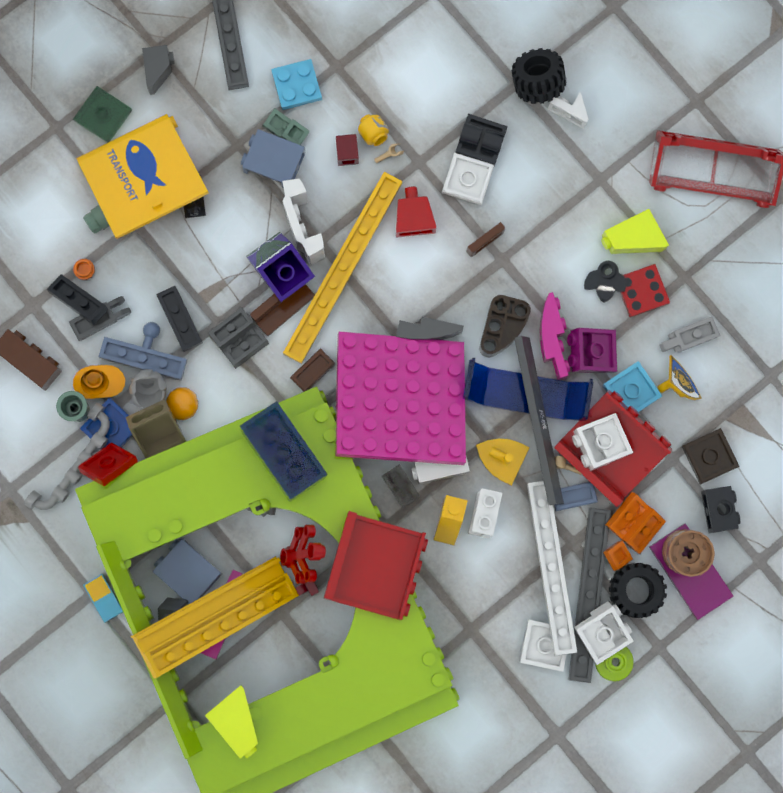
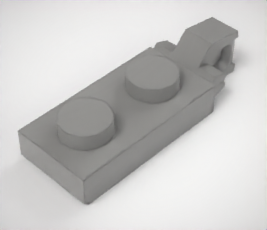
(691, 335)

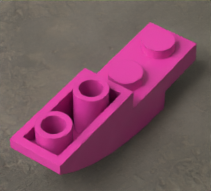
(550, 329)

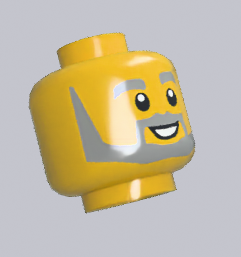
(373, 130)

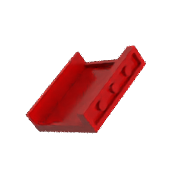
(375, 566)

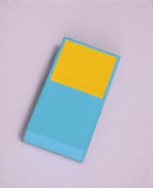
(103, 598)

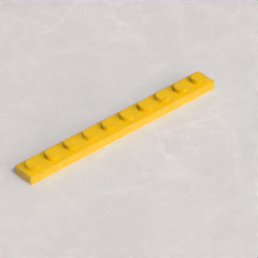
(342, 268)

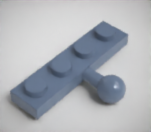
(143, 356)

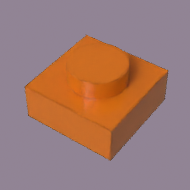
(618, 555)

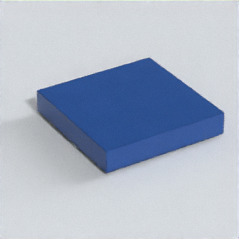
(118, 432)

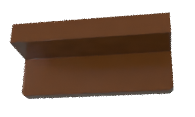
(273, 313)

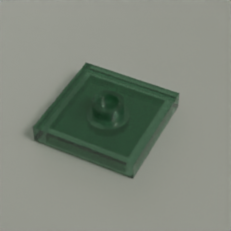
(102, 114)

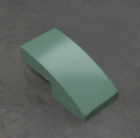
(285, 128)

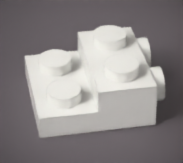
(601, 442)
(604, 632)

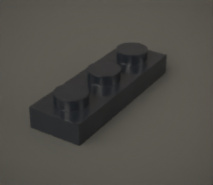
(77, 299)
(179, 318)

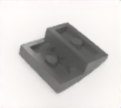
(238, 338)

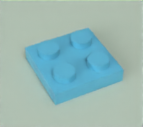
(296, 84)
(634, 387)

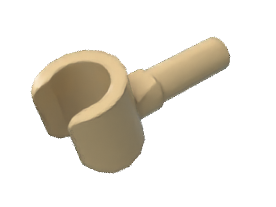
(391, 152)
(561, 464)

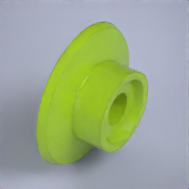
(618, 672)

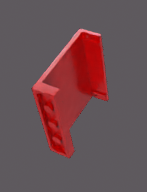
(622, 475)

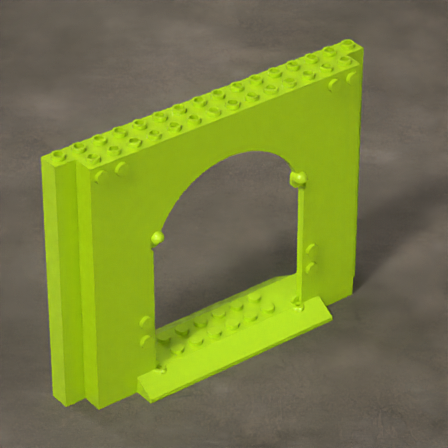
(379, 678)

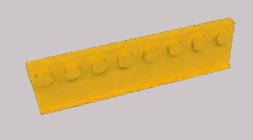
(214, 617)

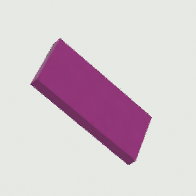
(699, 592)

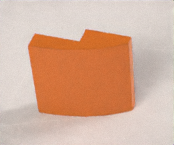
(635, 523)

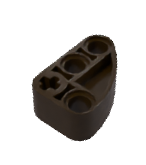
(510, 324)

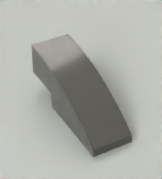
(428, 329)

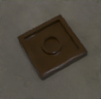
(710, 456)

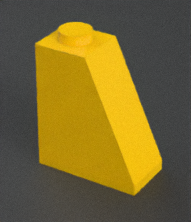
(450, 519)

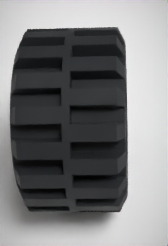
(539, 76)
(655, 585)

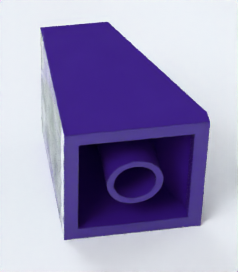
(280, 266)

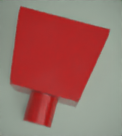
(414, 215)

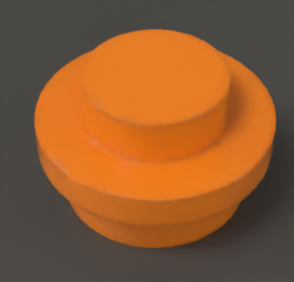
(84, 269)

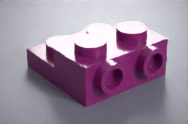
(592, 350)

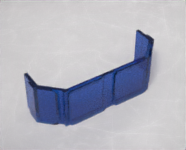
(506, 391)

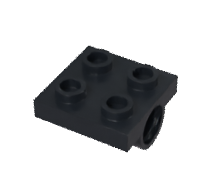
(481, 139)

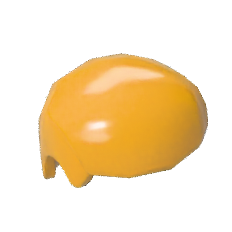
(182, 403)

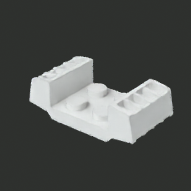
(296, 196)

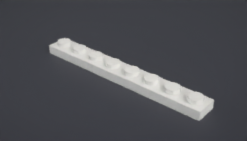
(552, 570)

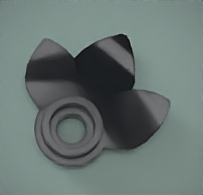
(605, 284)

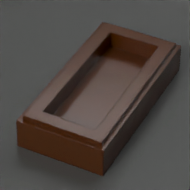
(485, 239)
(312, 370)

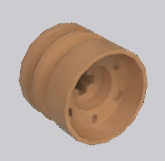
(700, 555)

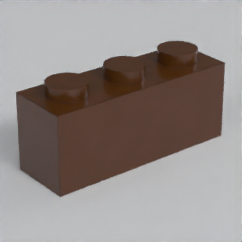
(28, 359)

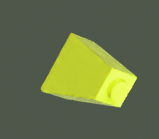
(635, 235)
(235, 723)

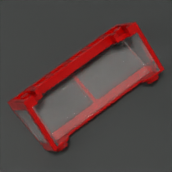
(716, 167)

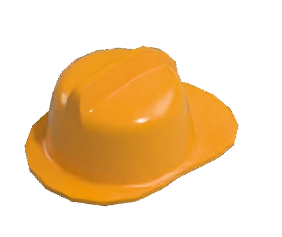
(99, 381)

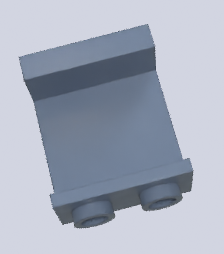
(273, 157)
(186, 571)

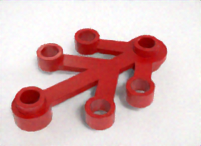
(314, 552)

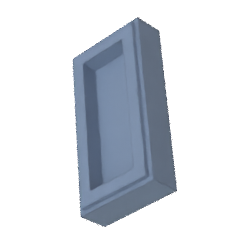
(577, 496)

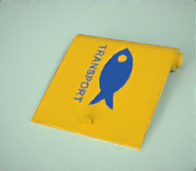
(142, 176)

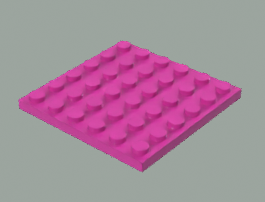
(400, 399)

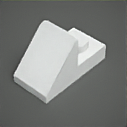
(574, 113)

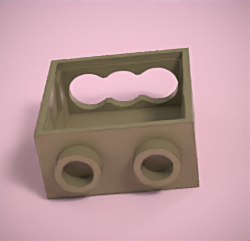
(155, 429)

